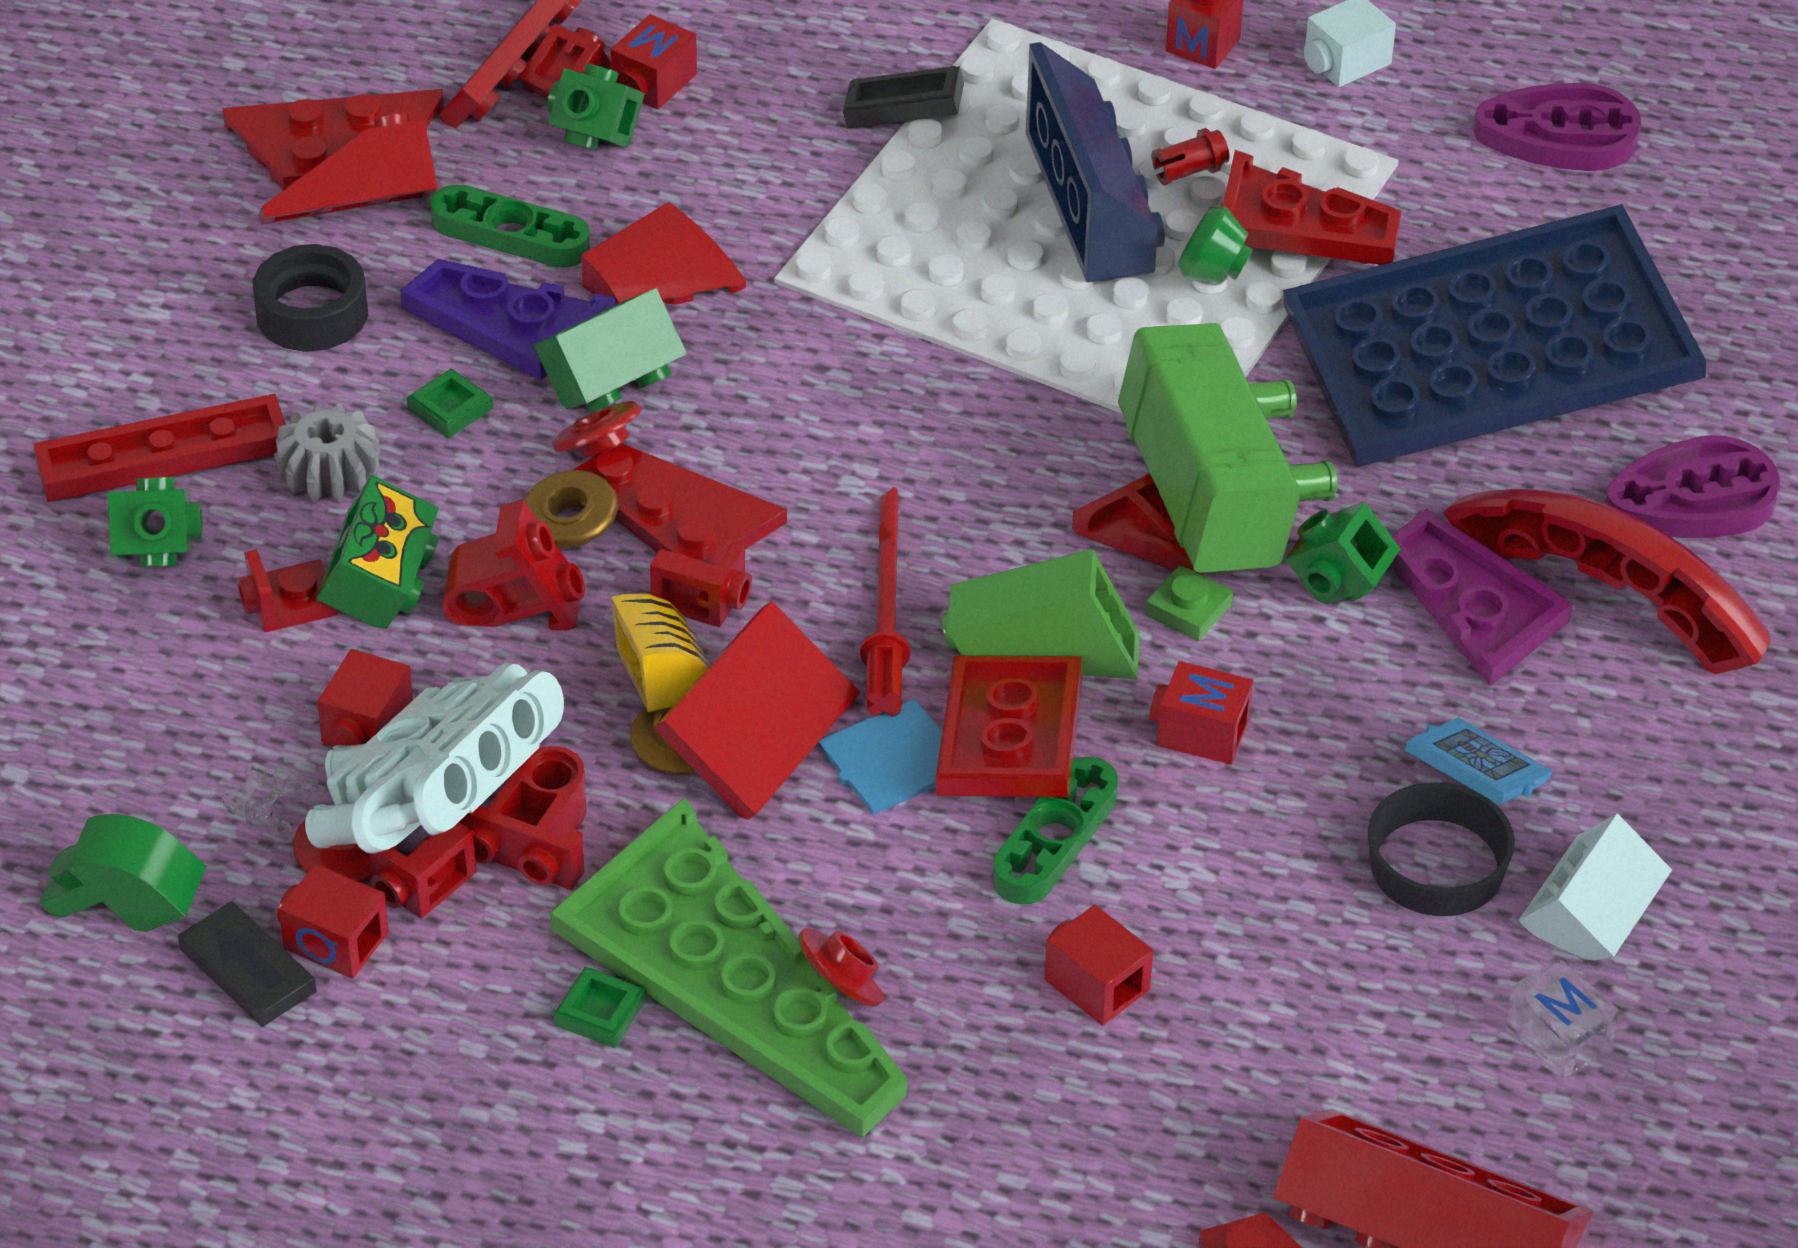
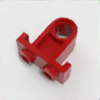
(512, 575)
(536, 820)

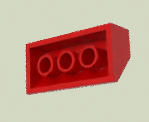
(1414, 1194)

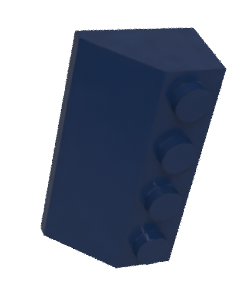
(1089, 170)

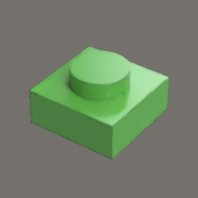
(1189, 602)

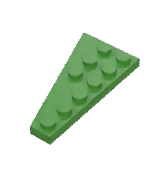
(721, 958)

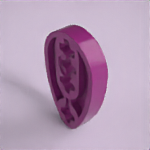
(1530, 131)
(1693, 464)

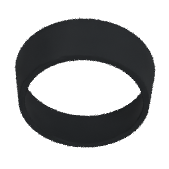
(1447, 804)

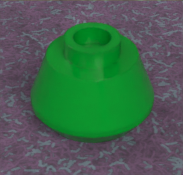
(1215, 248)

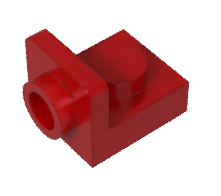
(559, 51)
(700, 588)
(283, 595)
(428, 874)

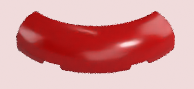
(1621, 552)

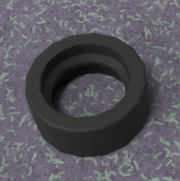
(317, 326)

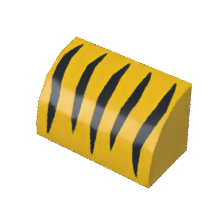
(656, 648)

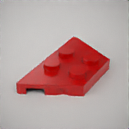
(304, 133)
(1134, 523)

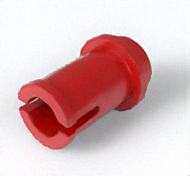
(1191, 156)

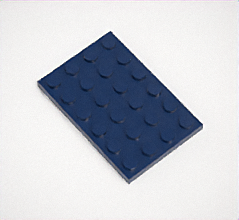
(1492, 335)

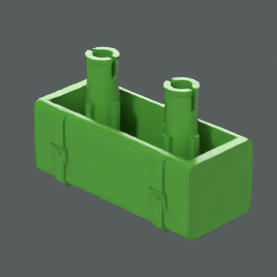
(1214, 449)

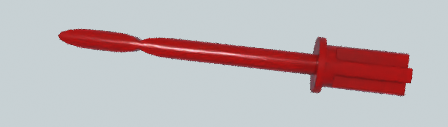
(885, 650)

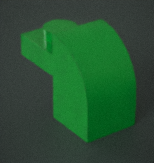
(130, 868)

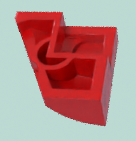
(661, 253)

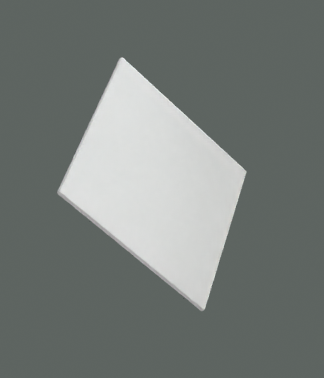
(969, 252)

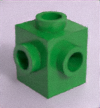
(594, 107)
(130, 521)
(1342, 553)

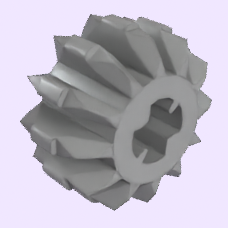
(327, 452)

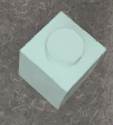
(1349, 41)

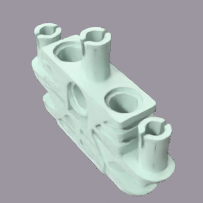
(435, 759)

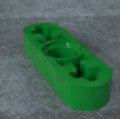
(475, 214)
(1055, 855)

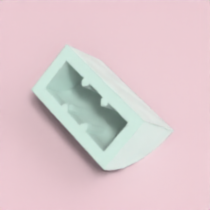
(1597, 891)

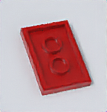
(757, 711)
(1010, 726)

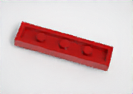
(504, 62)
(159, 447)

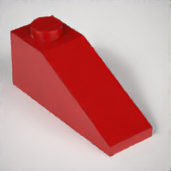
(370, 170)

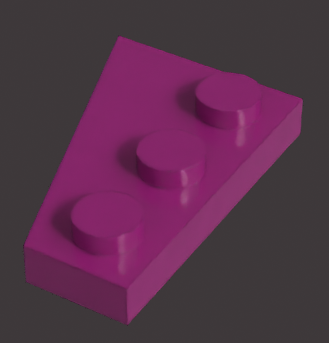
(1477, 596)

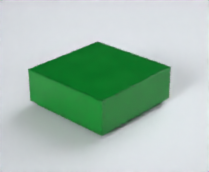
(449, 403)
(600, 1007)

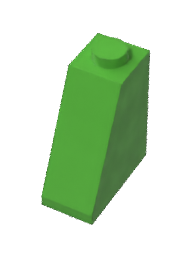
(1046, 611)

